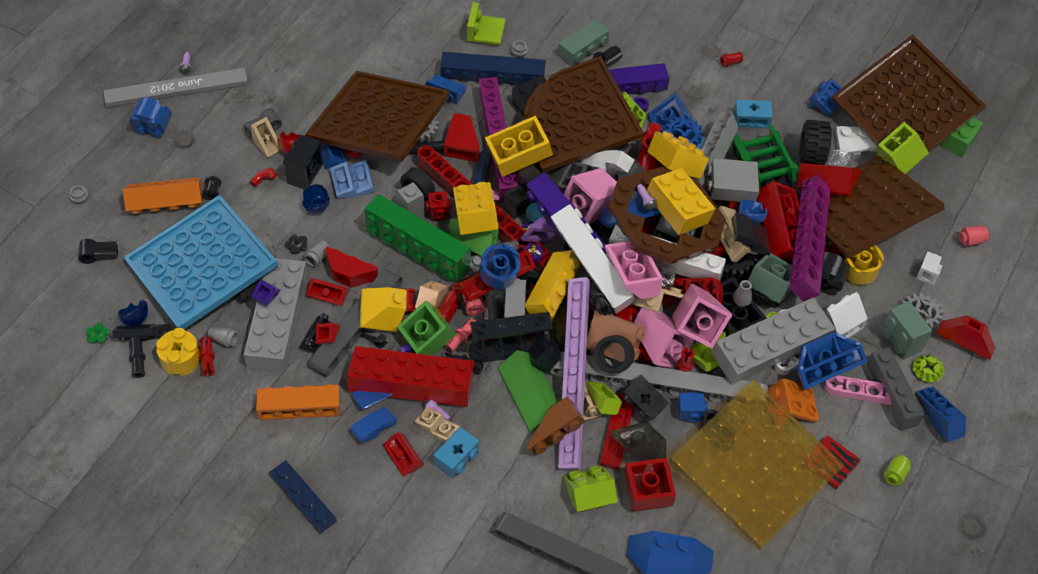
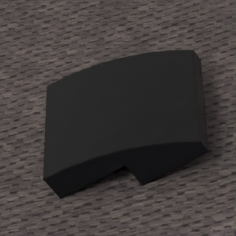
(751, 232)

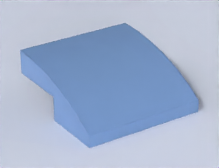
(352, 179)

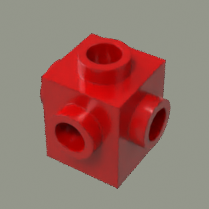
(438, 205)

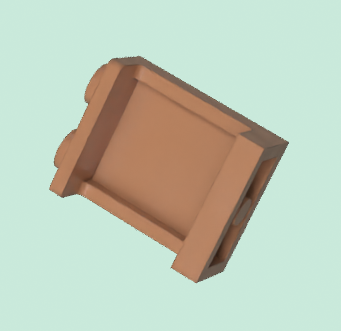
(611, 325)

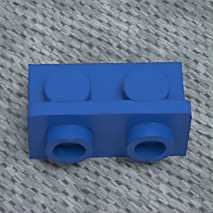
(456, 89)
(823, 97)

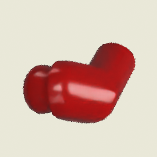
(261, 175)

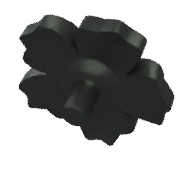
(296, 244)

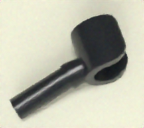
(379, 342)

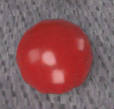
(287, 140)

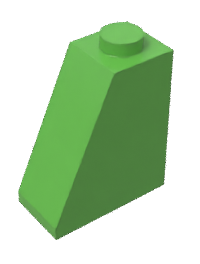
(477, 241)

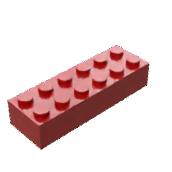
(411, 375)

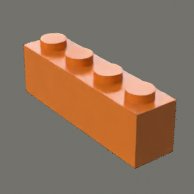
(298, 402)

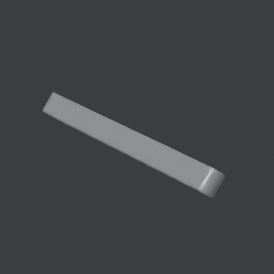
(664, 380)

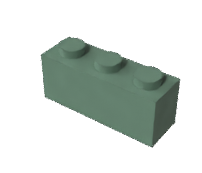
(583, 42)

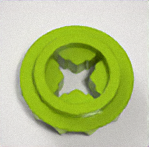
(926, 374)

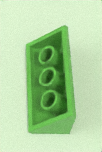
(528, 388)

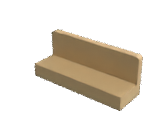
(735, 249)

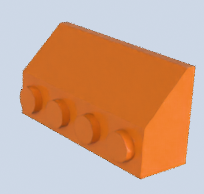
(163, 194)

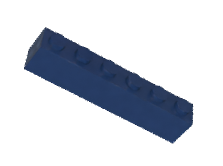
(476, 66)

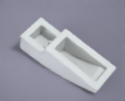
(609, 161)

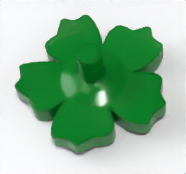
(97, 334)

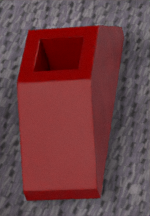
(349, 269)
(968, 334)

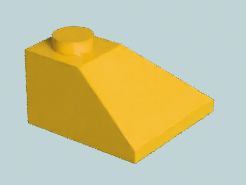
(382, 308)

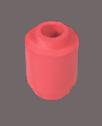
(973, 235)

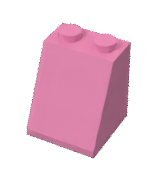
(590, 193)
(701, 316)
(662, 338)

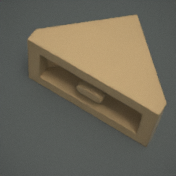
(265, 137)

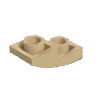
(436, 425)

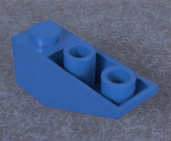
(943, 414)

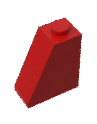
(461, 139)

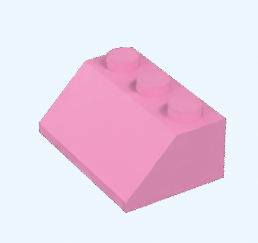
(635, 270)

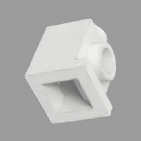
(930, 268)

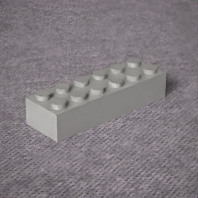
(275, 324)
(771, 340)

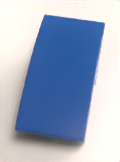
(370, 425)

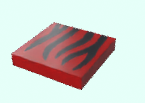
(845, 456)

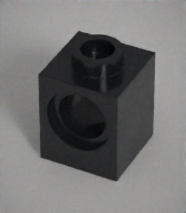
(516, 201)

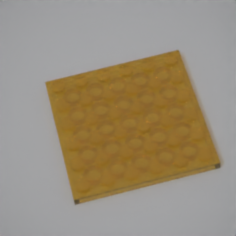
(756, 464)

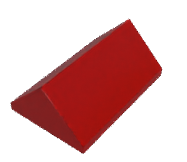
(839, 179)

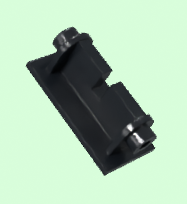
(309, 341)

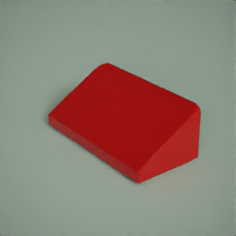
(327, 291)
(403, 454)

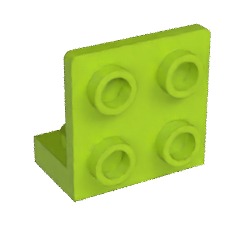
(484, 28)

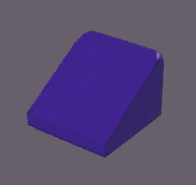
(265, 292)

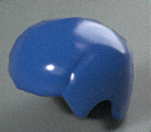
(752, 210)

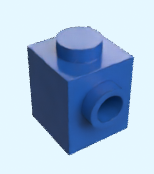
(691, 406)

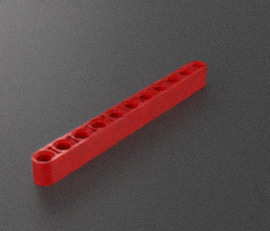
(449, 177)

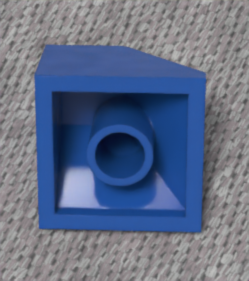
(669, 109)

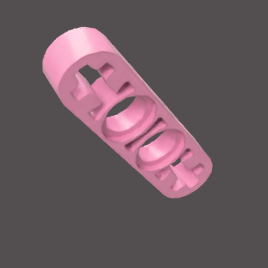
(863, 386)

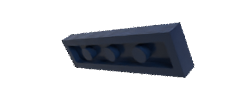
(303, 497)

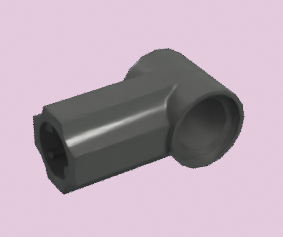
(273, 118)

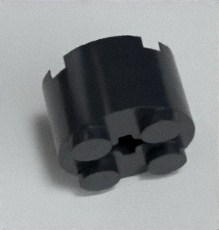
(833, 273)

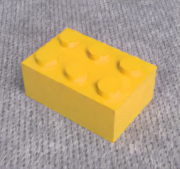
(519, 146)
(678, 154)
(680, 201)
(475, 208)

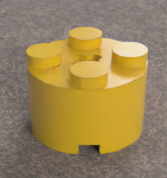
(864, 266)
(178, 352)

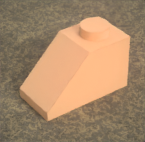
(431, 292)

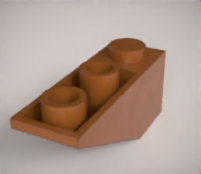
(557, 423)

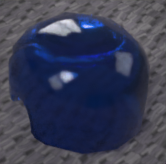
(315, 199)
(133, 314)

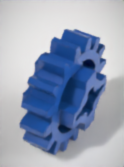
(686, 129)

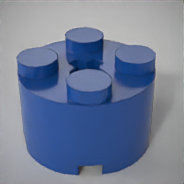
(150, 117)
(490, 269)

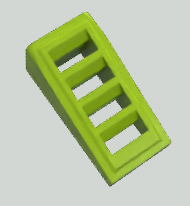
(604, 398)

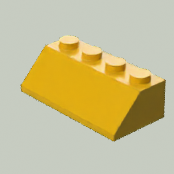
(553, 284)

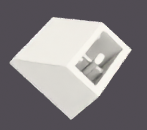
(847, 315)

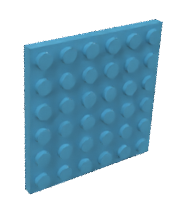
(200, 262)

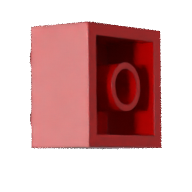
(649, 484)

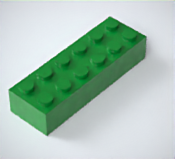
(417, 239)

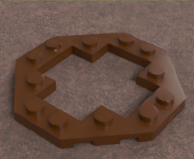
(631, 224)

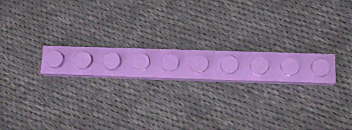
(574, 367)

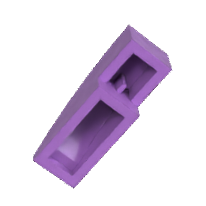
(541, 231)

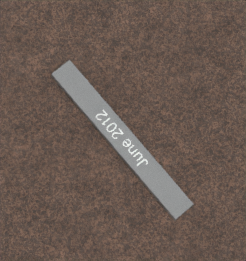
(175, 87)

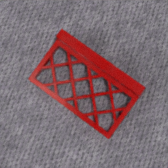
(474, 286)

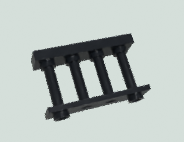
(503, 327)

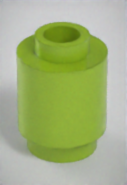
(897, 470)

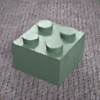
(772, 277)
(906, 330)

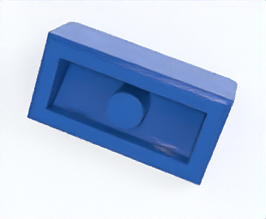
(332, 156)
(367, 399)

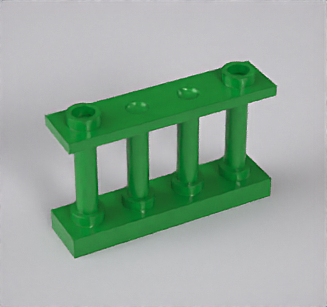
(740, 148)

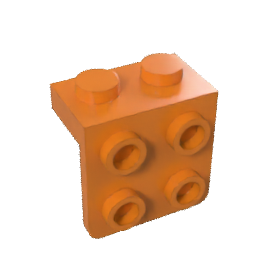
(795, 399)

